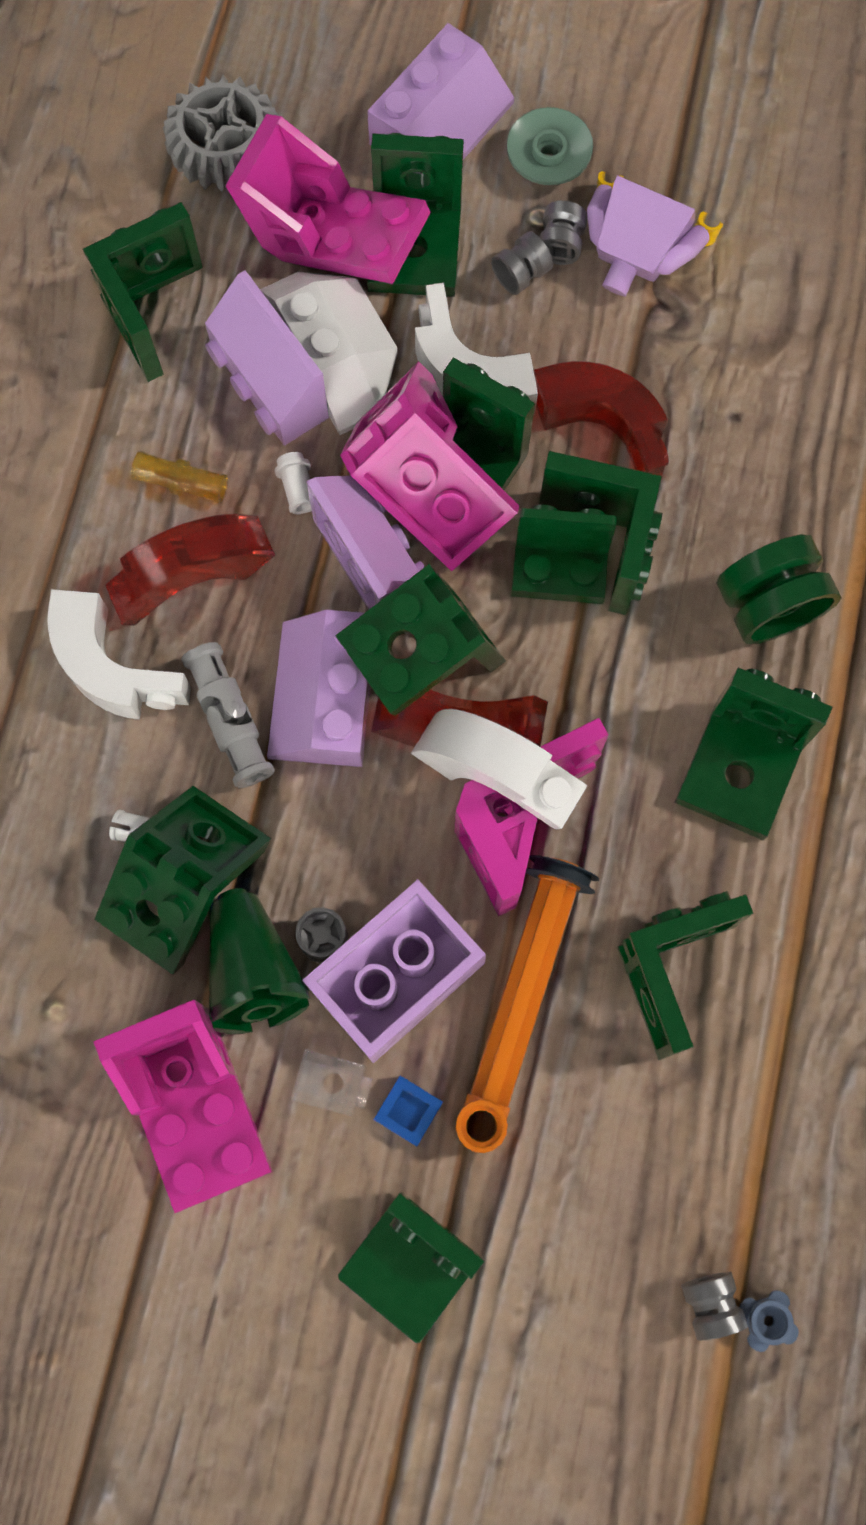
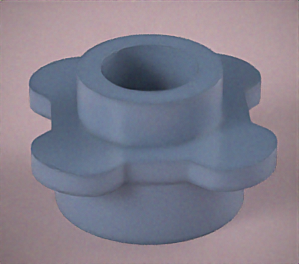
(783, 1327)

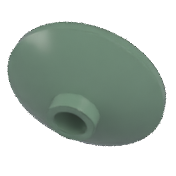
(554, 133)

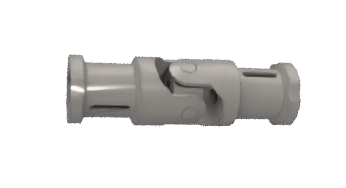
(225, 709)

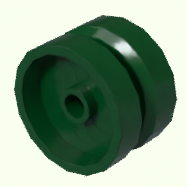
(778, 589)

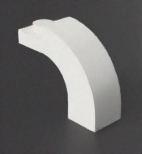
(438, 345)
(77, 638)
(490, 754)

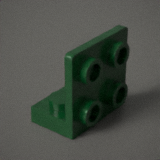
(562, 554)
(409, 1268)

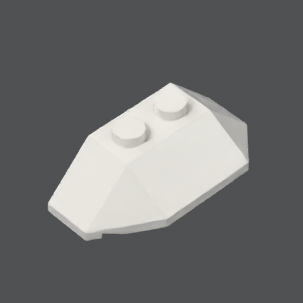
(341, 336)

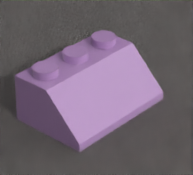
(444, 92)
(266, 362)
(361, 537)
(318, 694)
(395, 970)

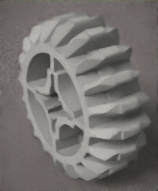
(214, 119)

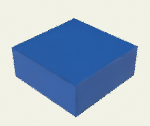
(408, 1111)

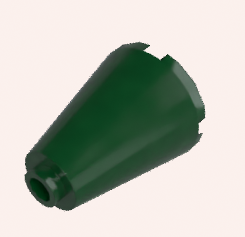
(250, 967)

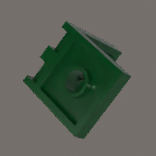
(440, 185)
(138, 263)
(490, 419)
(628, 494)
(443, 634)
(763, 732)
(177, 874)
(647, 971)

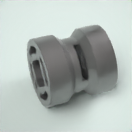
(563, 226)
(524, 261)
(317, 929)
(714, 1306)

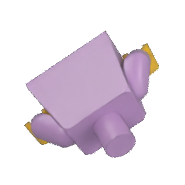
(643, 232)

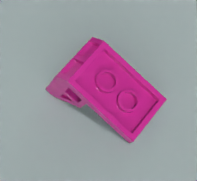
(310, 213)
(420, 475)
(502, 845)
(189, 1103)

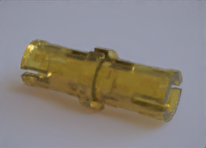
(179, 477)

